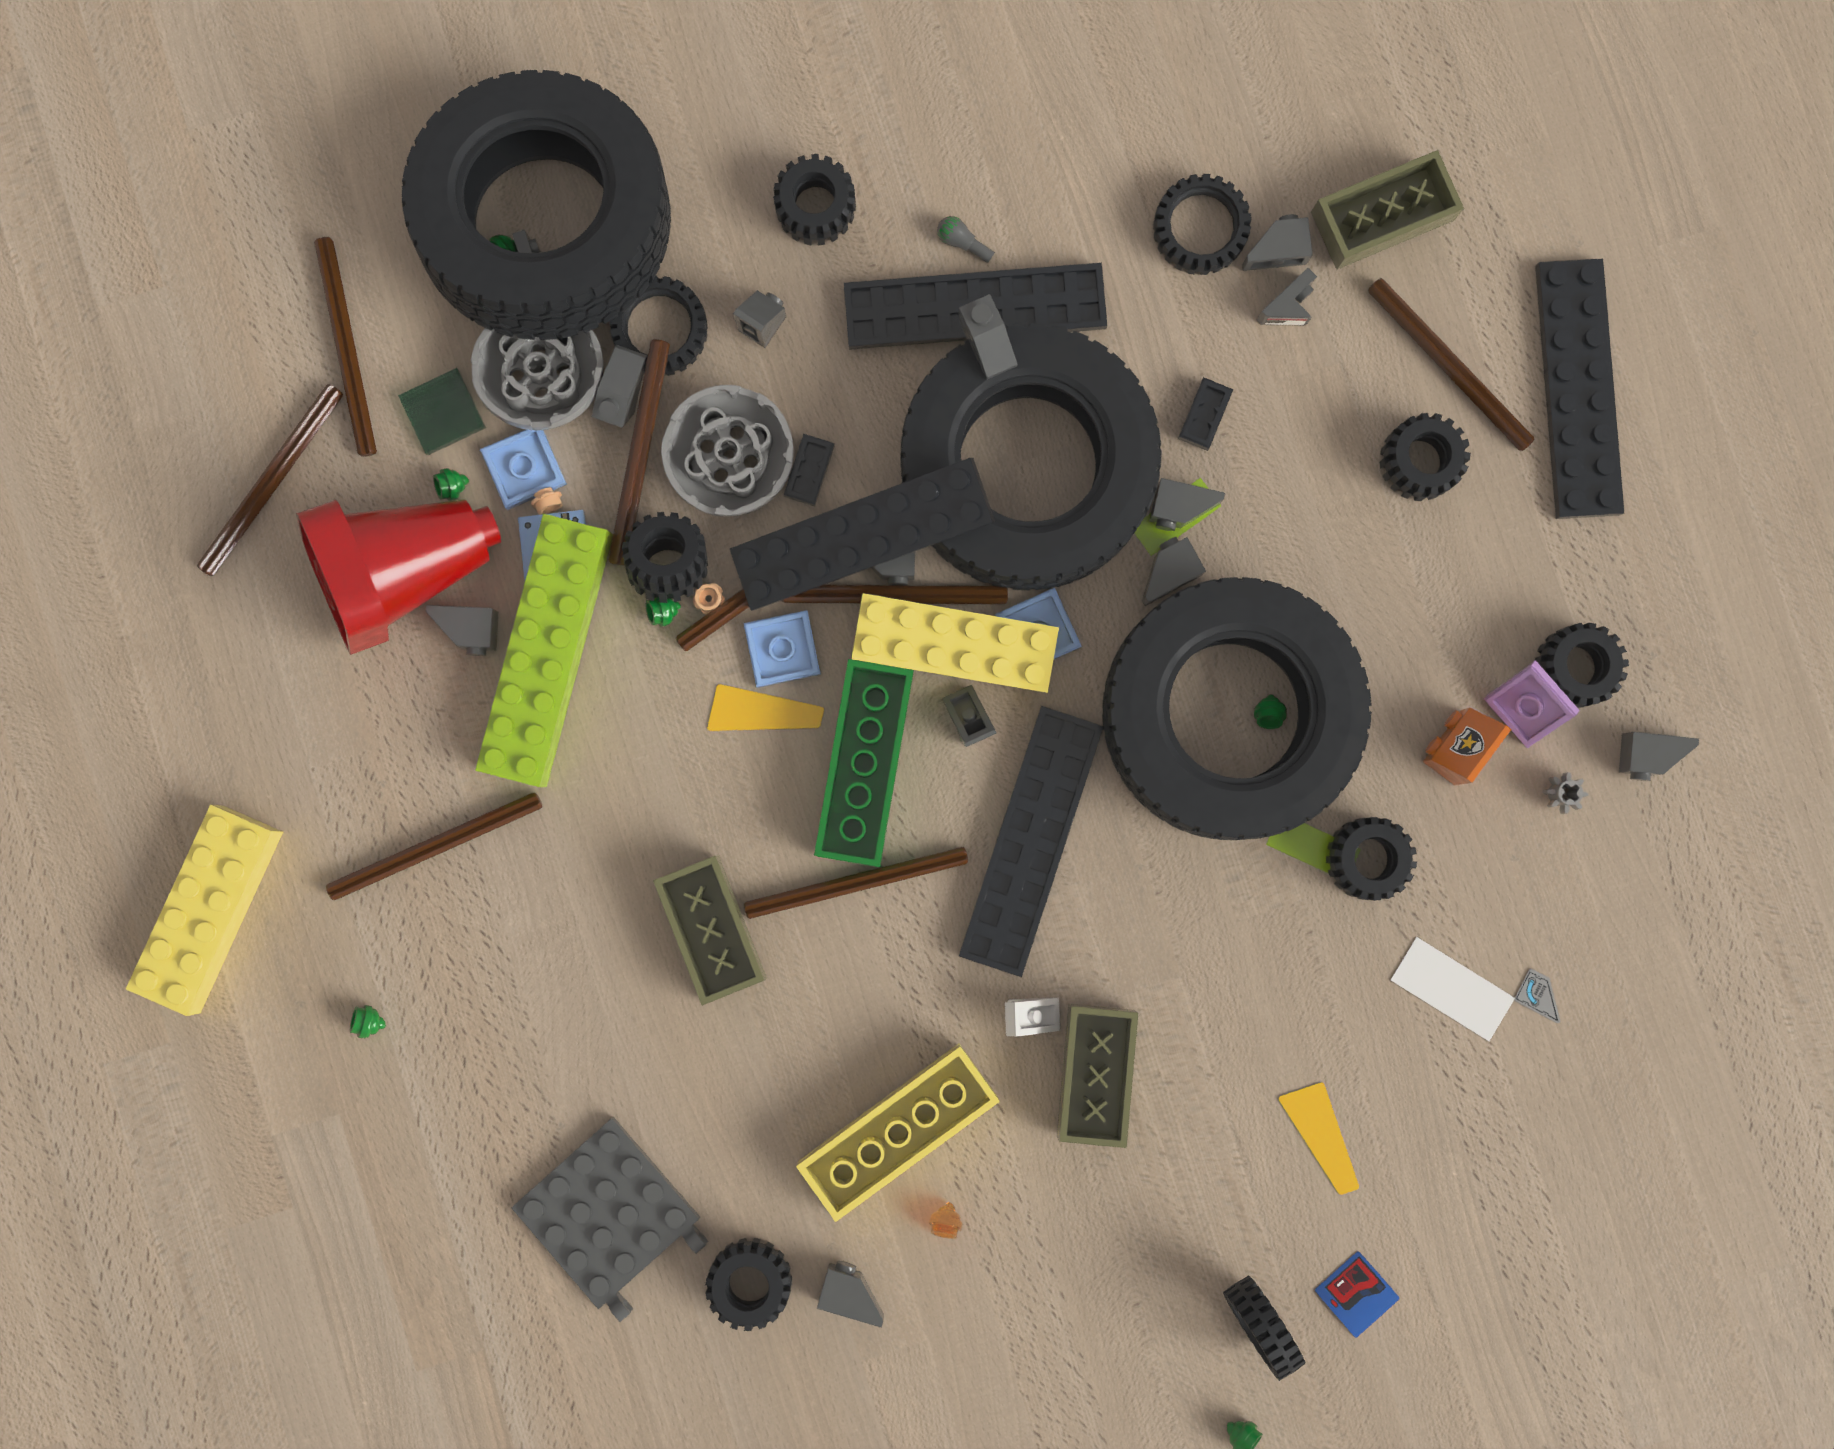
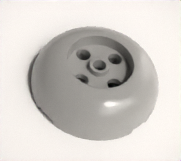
(514, 401)
(711, 417)

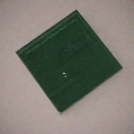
(442, 411)

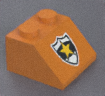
(1465, 745)

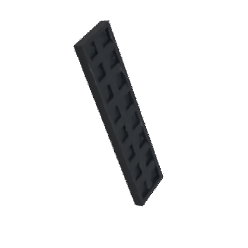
(928, 306)
(1579, 389)
(862, 534)
(1031, 841)

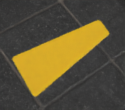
(751, 710)
(1317, 1124)

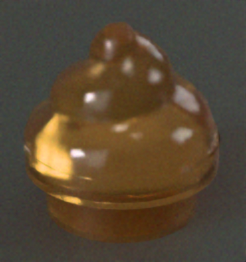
(946, 1222)

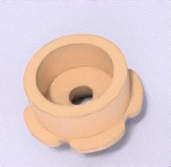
(547, 501)
(705, 590)

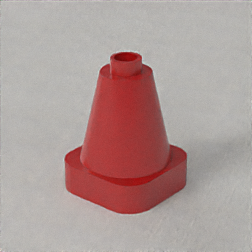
(391, 560)

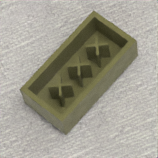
(1387, 209)
(710, 930)
(1097, 1075)

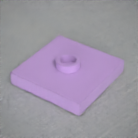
(1531, 704)

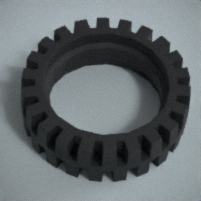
(1213, 188)
(698, 322)
(1264, 1328)

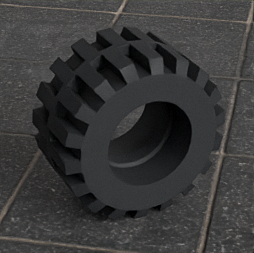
(814, 174)
(1445, 441)
(659, 535)
(1605, 655)
(1398, 858)
(742, 1312)

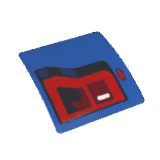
(1357, 1294)

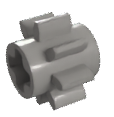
(1574, 794)

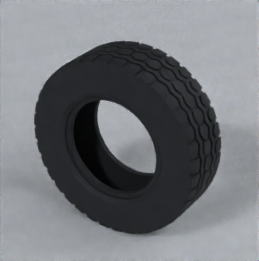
(522, 122)
(1110, 408)
(1327, 689)

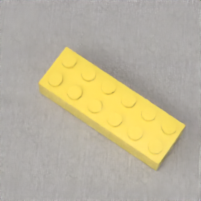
(954, 643)
(204, 910)
(897, 1132)

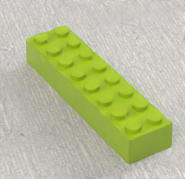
(544, 651)

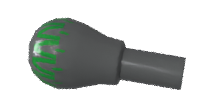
(955, 233)

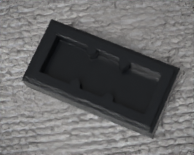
(1205, 414)
(809, 470)

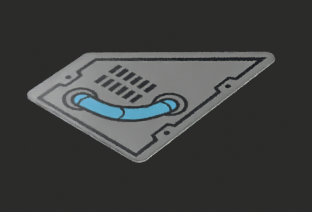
(1538, 995)

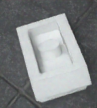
(1032, 1016)

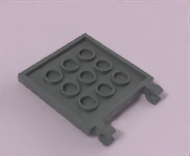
(608, 1215)

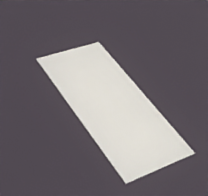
(1452, 989)

